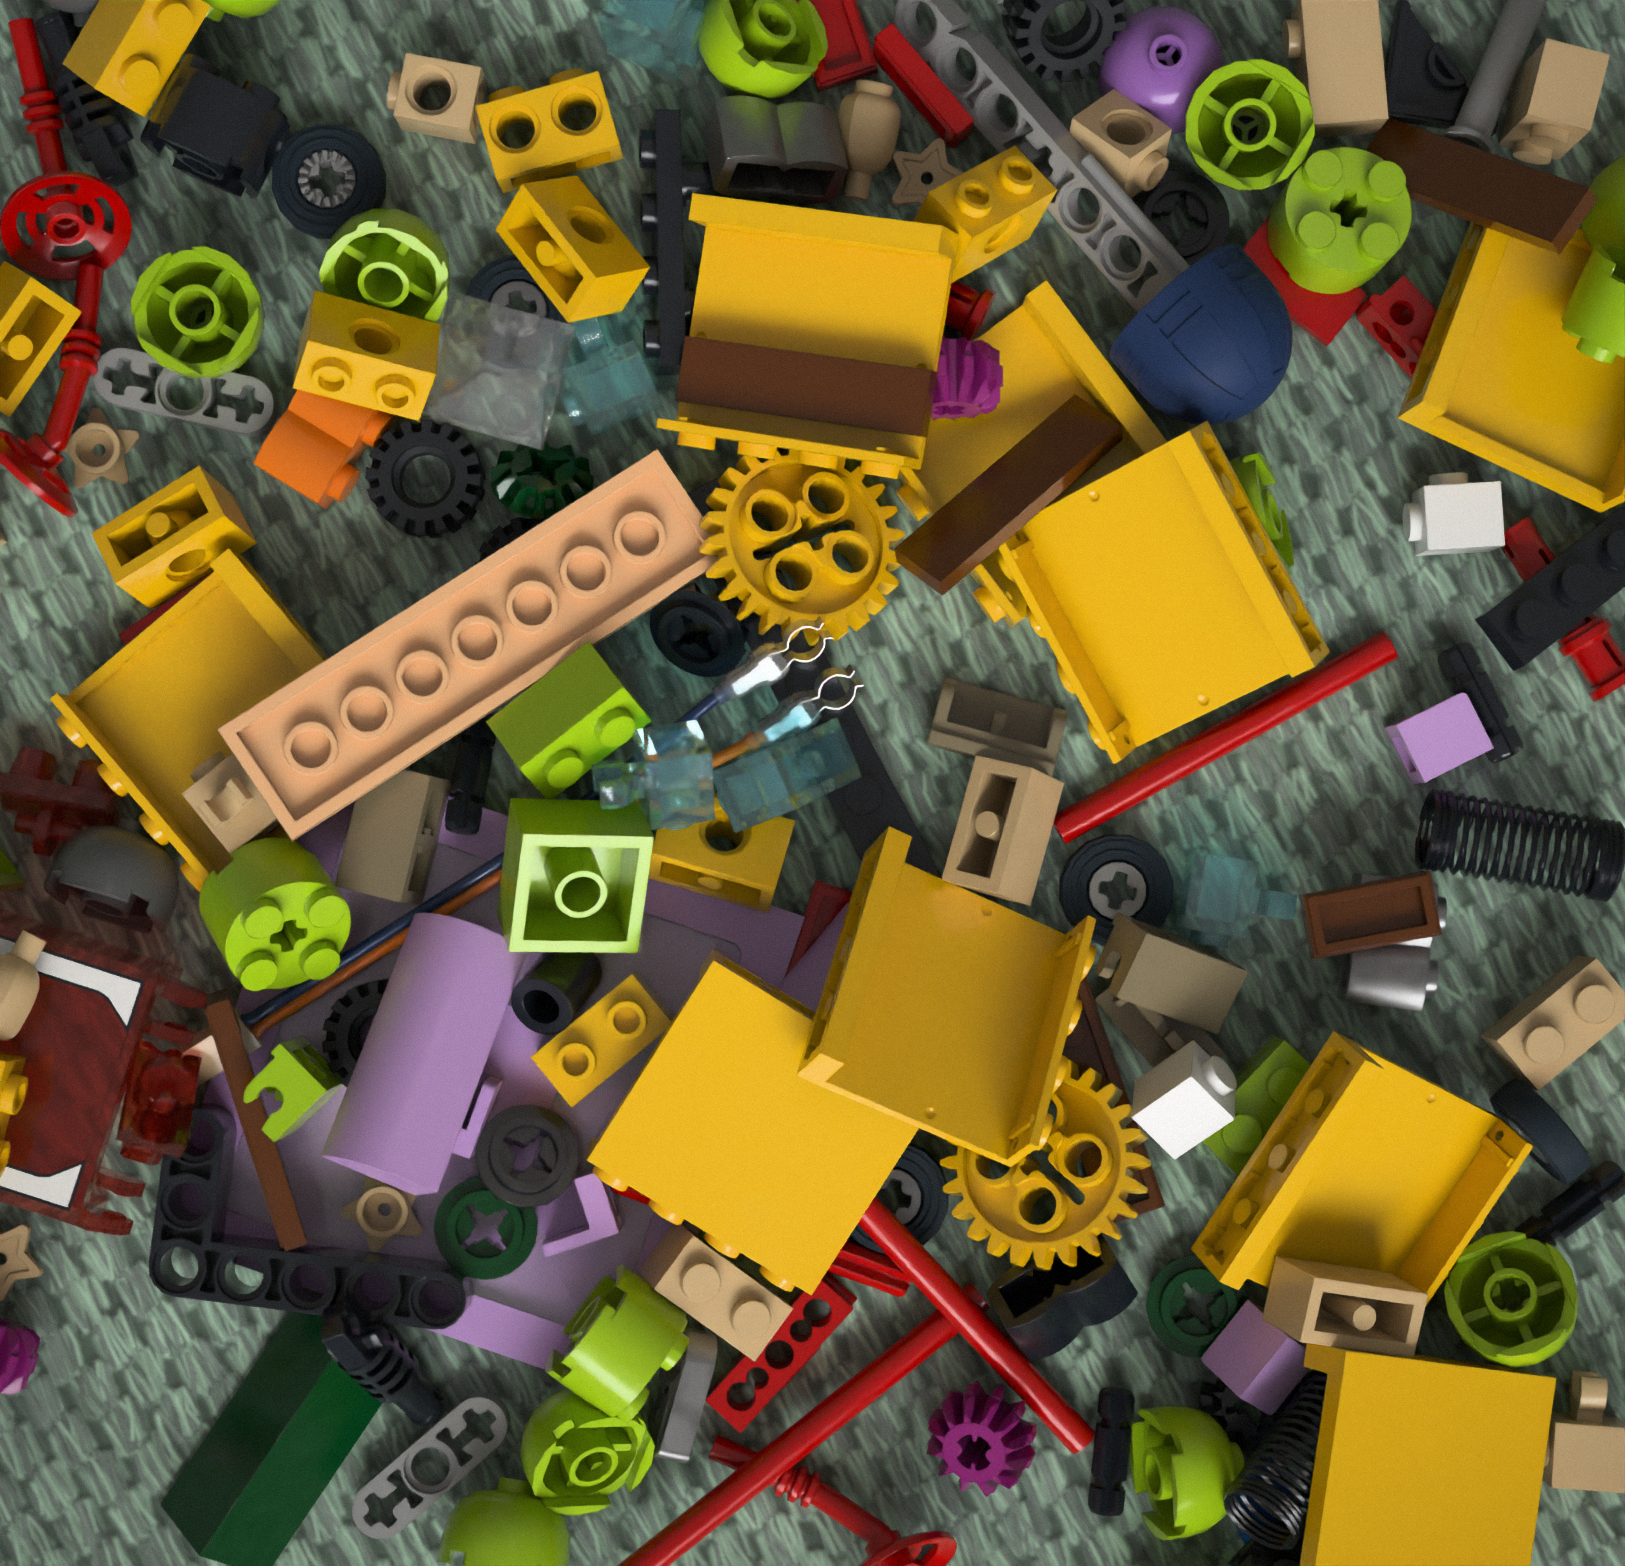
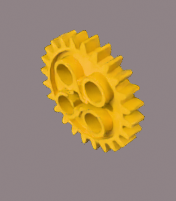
(823, 589)
(1006, 1204)

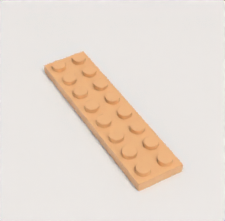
(470, 646)

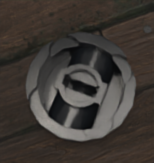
(217, 128)

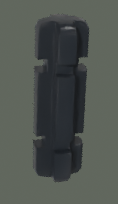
(1461, 664)
(470, 778)
(1576, 1205)
(1111, 1451)

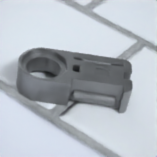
(683, 1397)

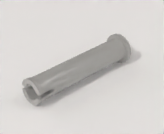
(1496, 73)

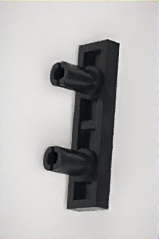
(662, 214)

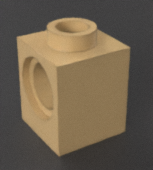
(455, 120)
(1124, 141)

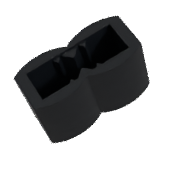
(1051, 1306)

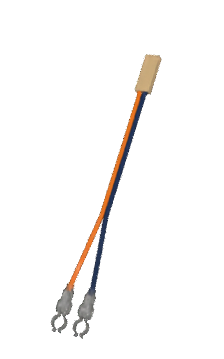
(761, 668)

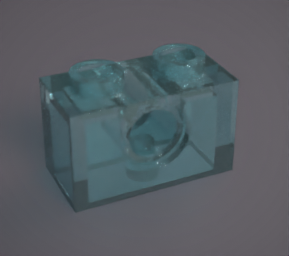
(785, 775)

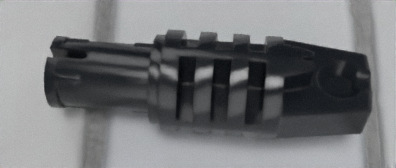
(91, 116)
(379, 1363)

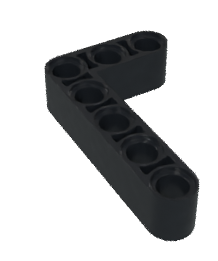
(280, 1283)

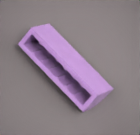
(424, 1053)

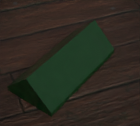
(270, 1450)

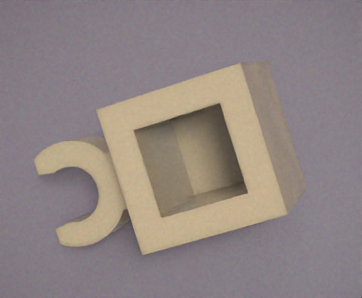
(229, 802)
(1584, 1445)

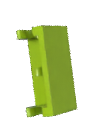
(299, 1080)

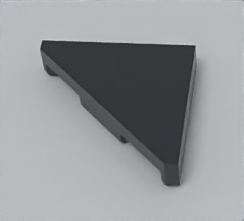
(1420, 75)

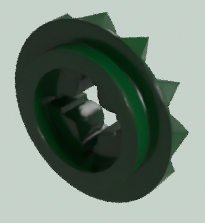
(532, 494)
(484, 1258)
(1166, 1298)

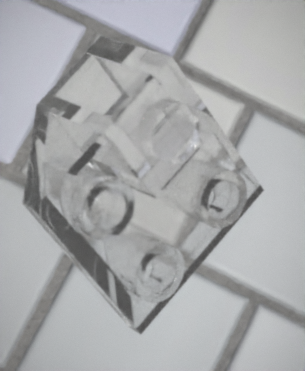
(498, 370)

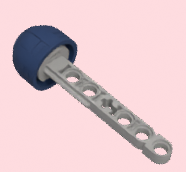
(1205, 334)

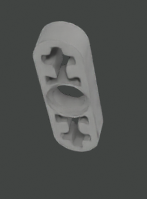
(136, 397)
(384, 1483)

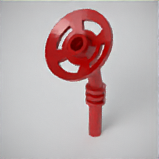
(61, 204)
(37, 459)
(884, 1545)

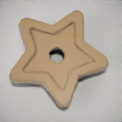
(912, 167)
(116, 443)
(378, 1226)
(19, 1259)

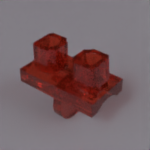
(53, 809)
(158, 1104)

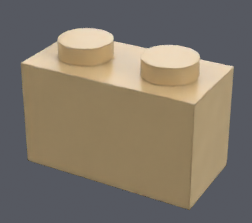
(1339, 64)
(1553, 101)
(1003, 830)
(1558, 1022)
(715, 1290)
(1344, 1307)

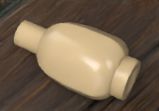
(869, 134)
(18, 983)

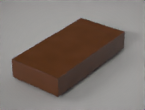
(1370, 914)

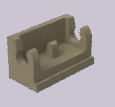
(996, 726)
(394, 838)
(1170, 974)

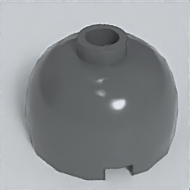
(117, 876)

